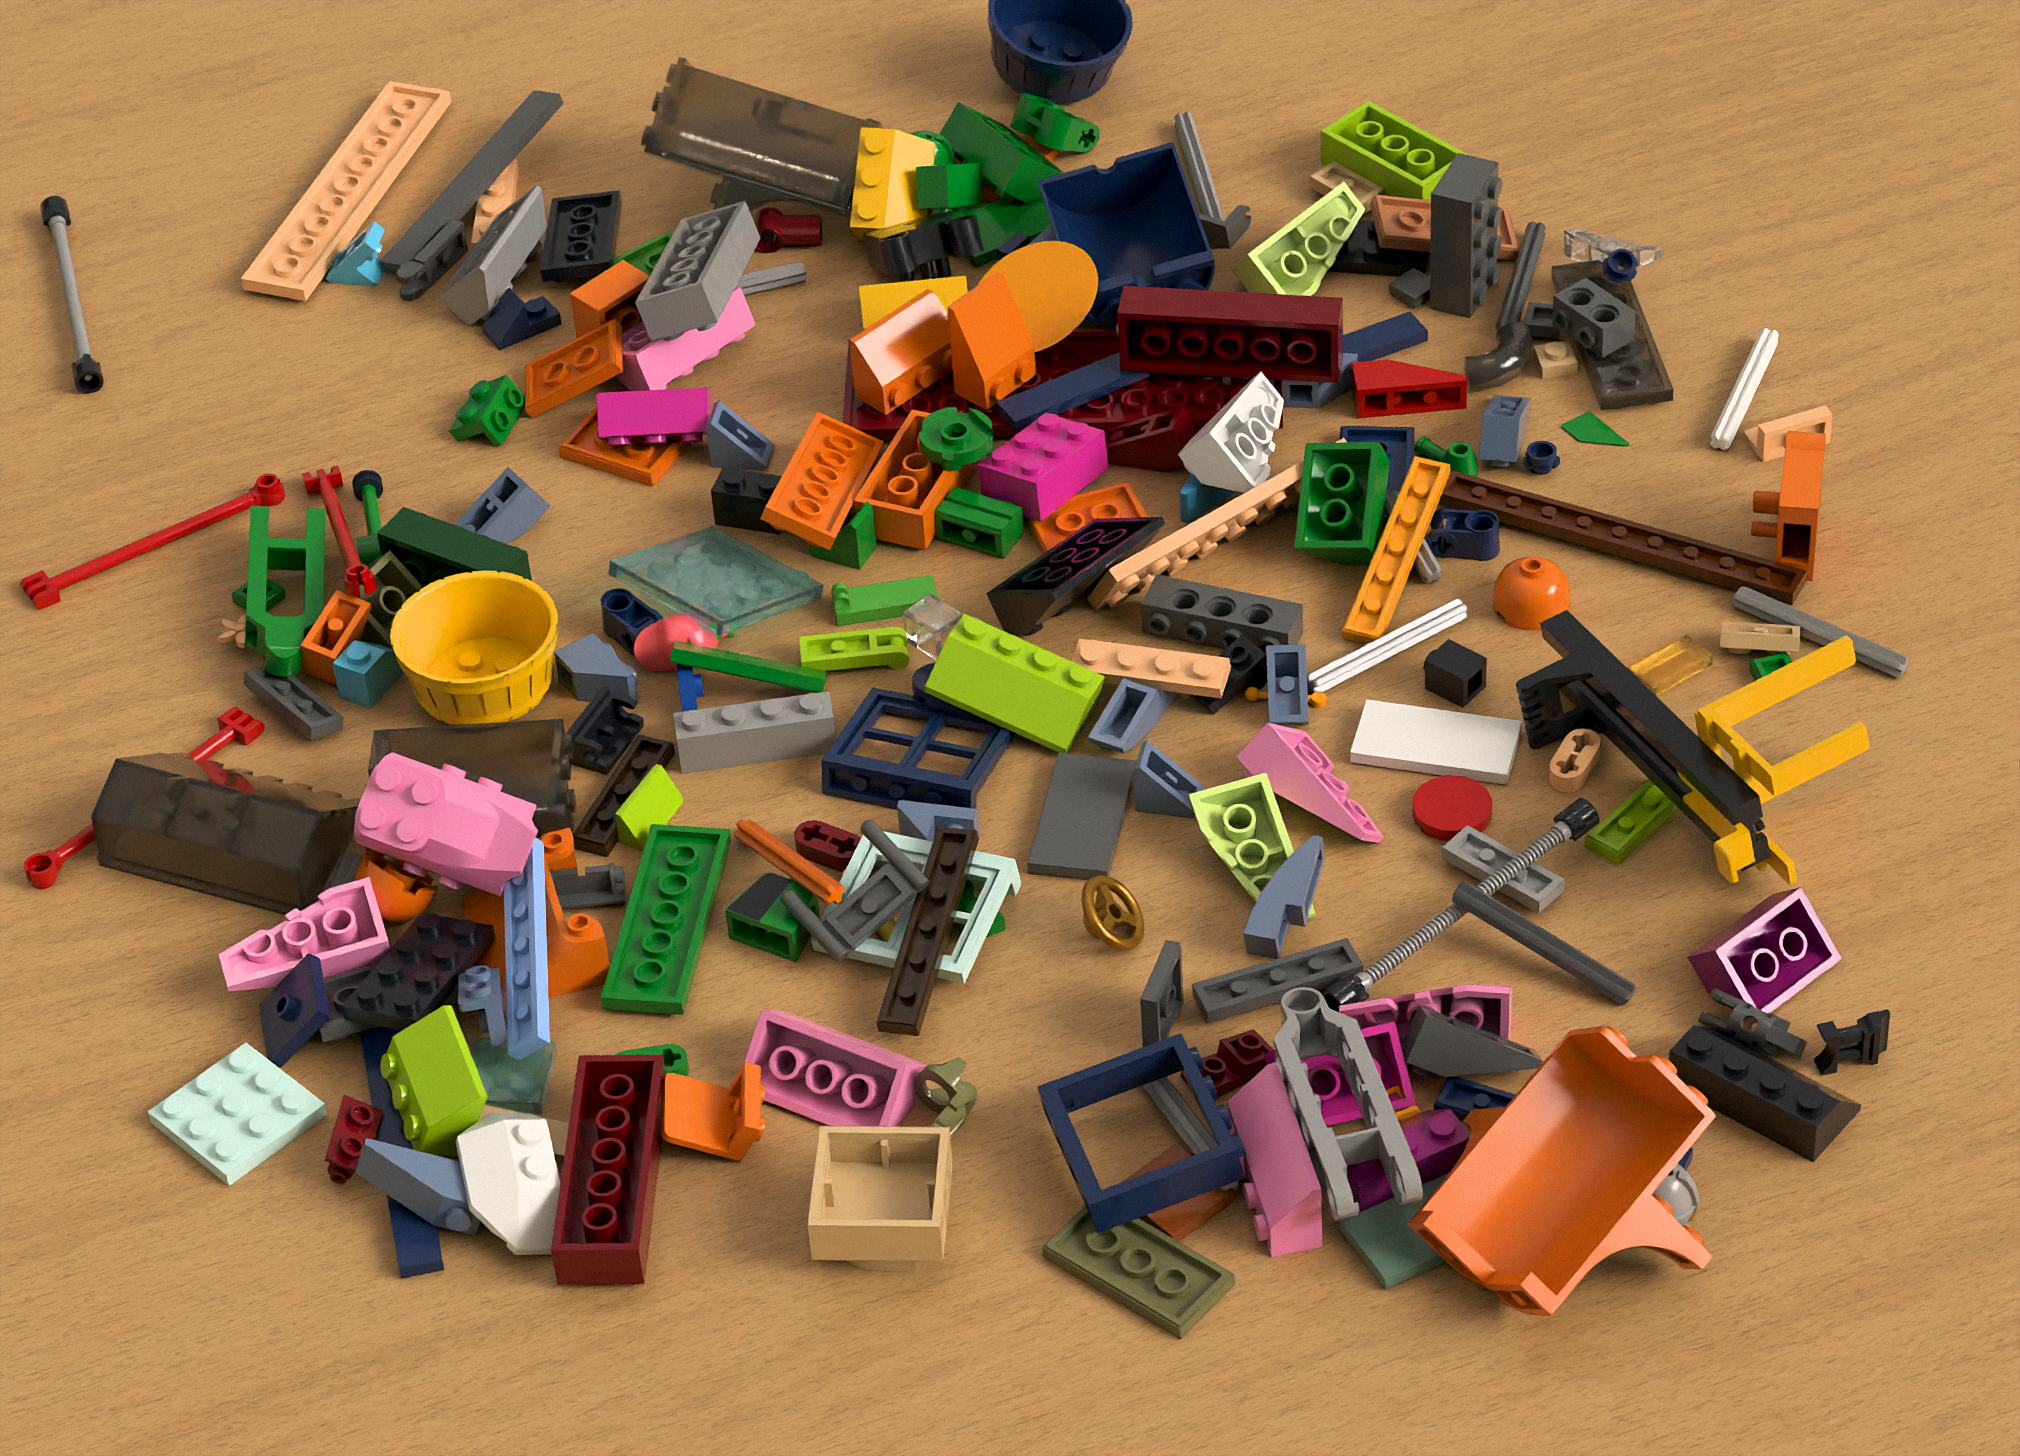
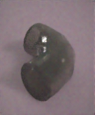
(1503, 362)

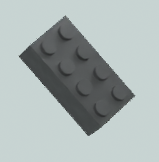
(1464, 235)

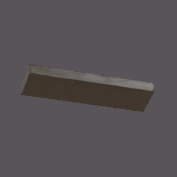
(598, 828)

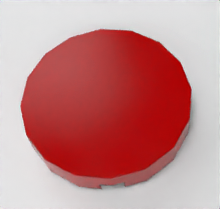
(1450, 804)

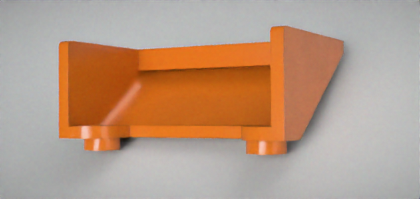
(574, 947)

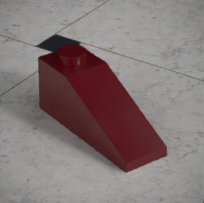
(1150, 441)

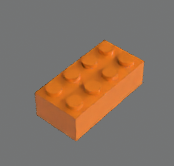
(909, 488)

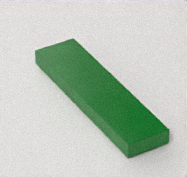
(748, 667)

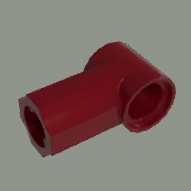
(786, 230)

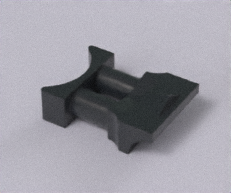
(1853, 1042)

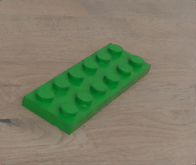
(666, 919)

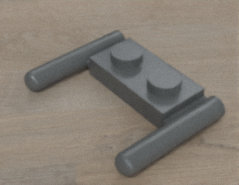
(868, 905)

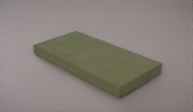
(1141, 1270)

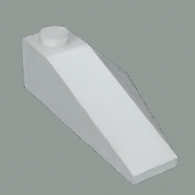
(1238, 440)

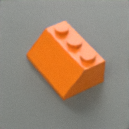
(902, 353)

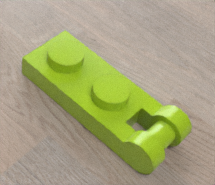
(855, 649)

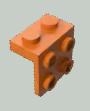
(714, 1116)

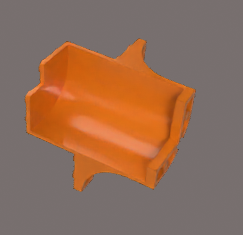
(1568, 1174)

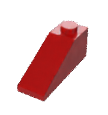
(1404, 388)

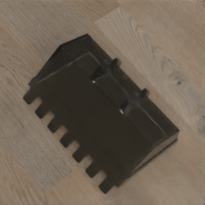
(221, 830)

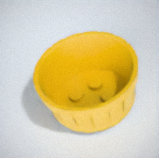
(477, 646)

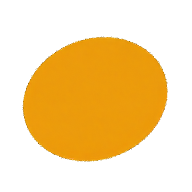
(1051, 287)

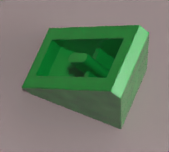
(854, 541)

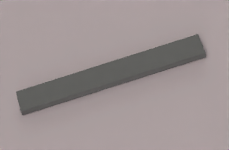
(475, 176)

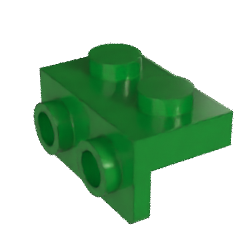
(489, 409)

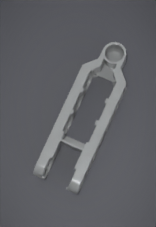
(1313, 1031)

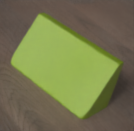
(650, 803)

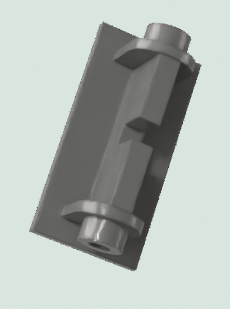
(599, 887)

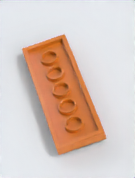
(822, 481)

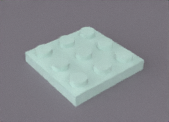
(237, 1113)

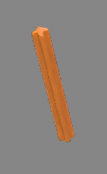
(789, 862)

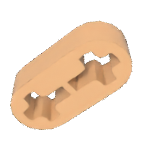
(1582, 762)

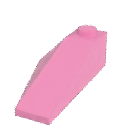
(1303, 776)

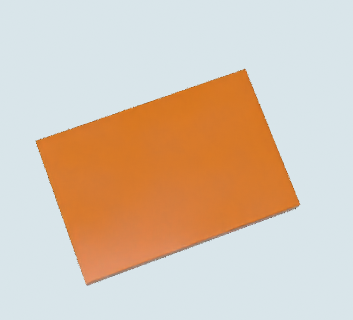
(573, 368)
(635, 462)
(1107, 502)

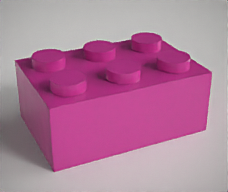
(1044, 465)

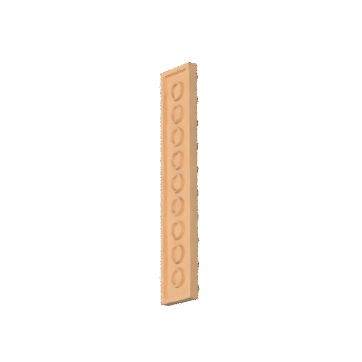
(346, 191)

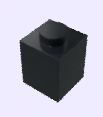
(1455, 673)

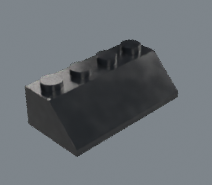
(1761, 1092)

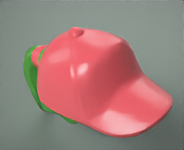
(655, 642)

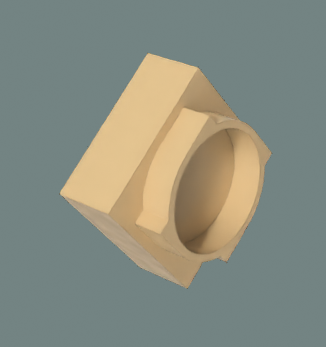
(880, 1196)

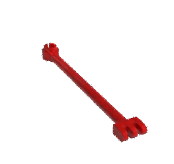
(356, 573)
(45, 590)
(234, 724)

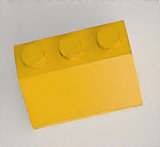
(887, 179)
(882, 299)

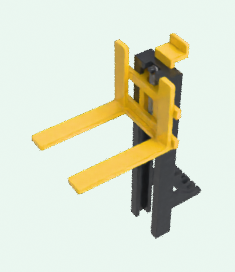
(1671, 754)

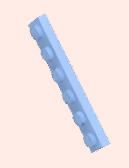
(527, 958)

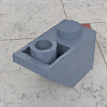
(1317, 394)
(592, 664)

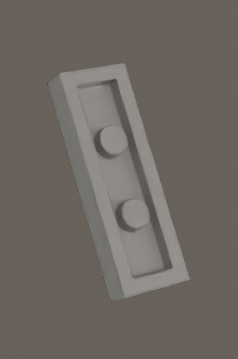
(1483, 856)

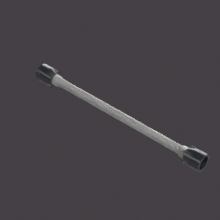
(86, 370)
(1569, 824)

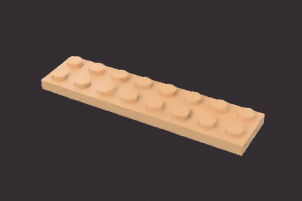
(1199, 537)

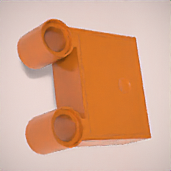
(1796, 503)

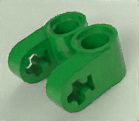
(1053, 126)

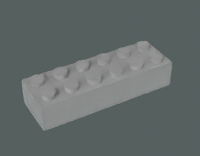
(698, 272)

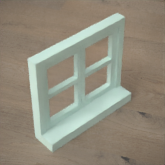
(989, 872)

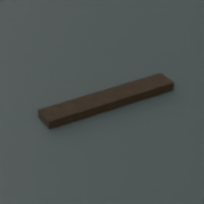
(927, 932)

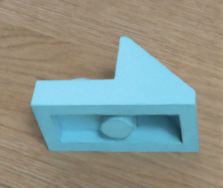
(359, 260)

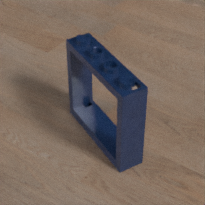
(1159, 1187)

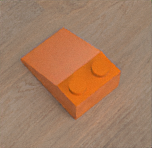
(989, 343)

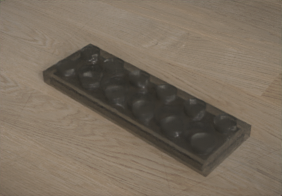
(1633, 372)

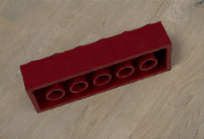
(1230, 334)
(609, 1171)

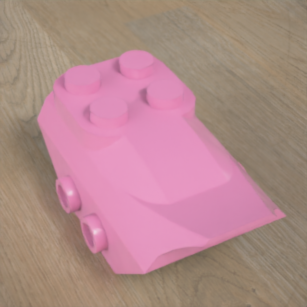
(445, 824)

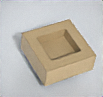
(1555, 359)

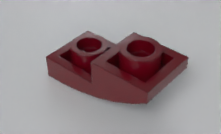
(1236, 1061)

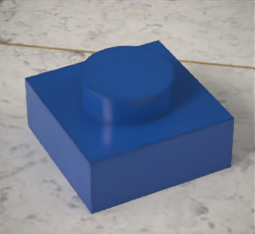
(689, 687)

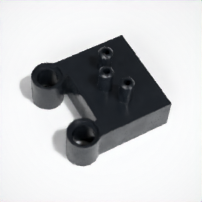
(921, 241)

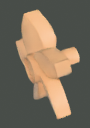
(235, 631)

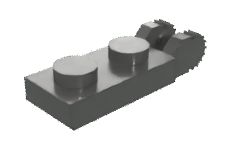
(432, 261)

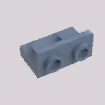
(483, 991)

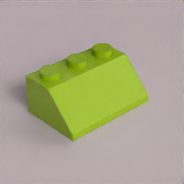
(434, 1082)

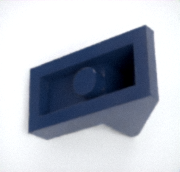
(517, 321)

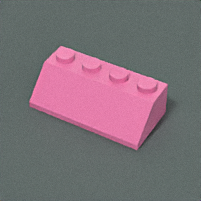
(657, 362)
(831, 1073)
(1276, 1166)

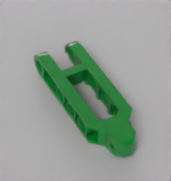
(280, 636)

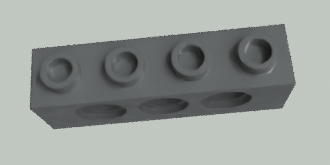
(1218, 615)

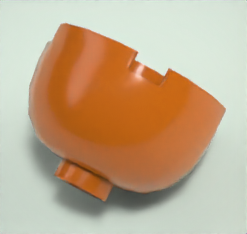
(1531, 592)
(397, 892)

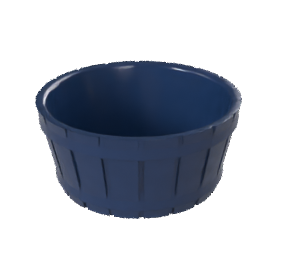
(1058, 45)

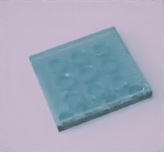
(715, 580)

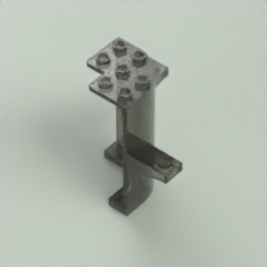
(755, 141)

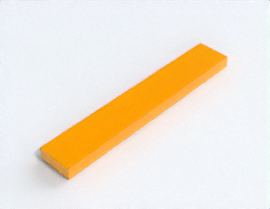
(1396, 550)

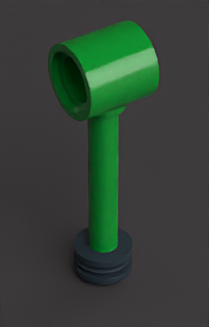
(369, 488)

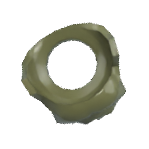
(954, 1097)

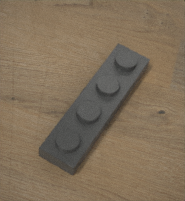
(1269, 981)

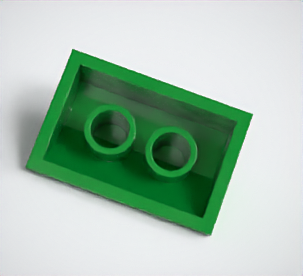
(1342, 501)

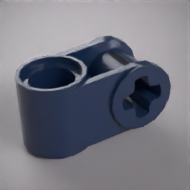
(1467, 534)
(625, 616)

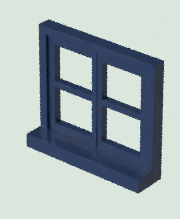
(889, 782)

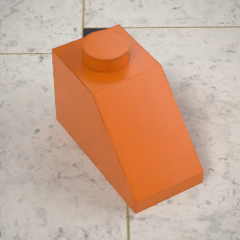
(332, 633)

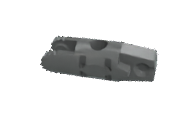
(1770, 1030)

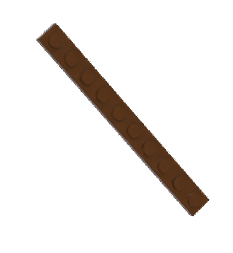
(1624, 537)

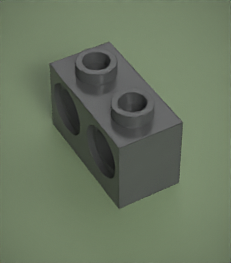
(1594, 317)

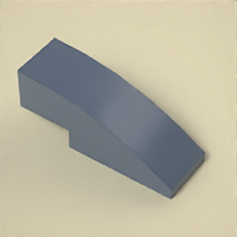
(1130, 715)
(1285, 900)

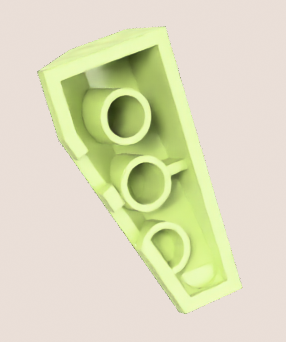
(1304, 249)
(1245, 830)

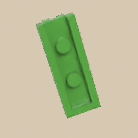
(879, 600)

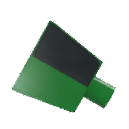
(764, 922)

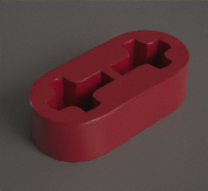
(825, 844)

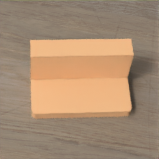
(1769, 438)

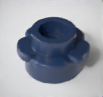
(1622, 258)
(1541, 457)

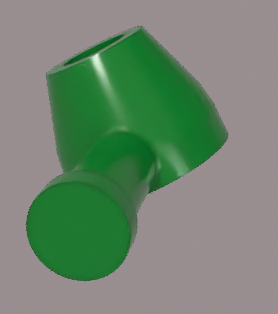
(1458, 455)

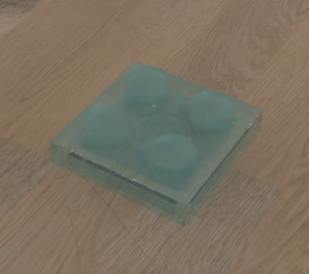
(512, 1082)

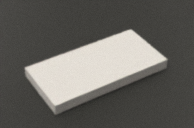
(1436, 741)

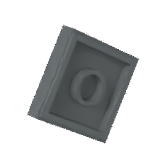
(1162, 995)

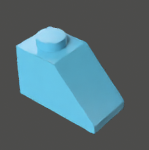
(365, 672)

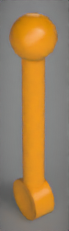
(1317, 699)

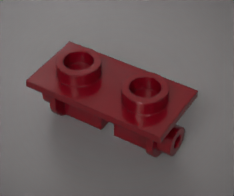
(352, 1127)

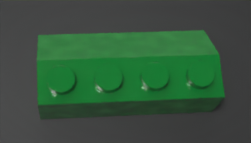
(1002, 154)

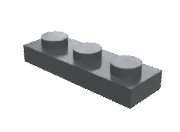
(294, 703)

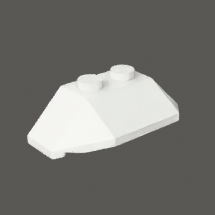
(512, 1179)

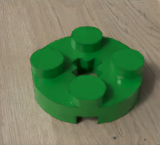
(971, 442)

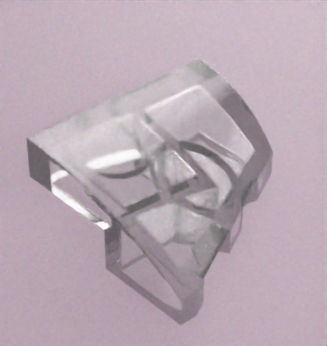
(1590, 246)

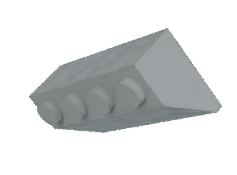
(497, 258)
(754, 732)

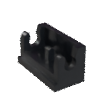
(604, 731)

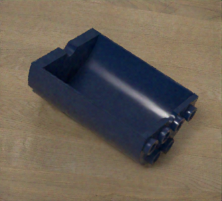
(1132, 224)

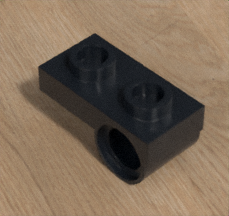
(1247, 670)

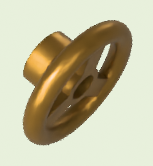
(1108, 915)

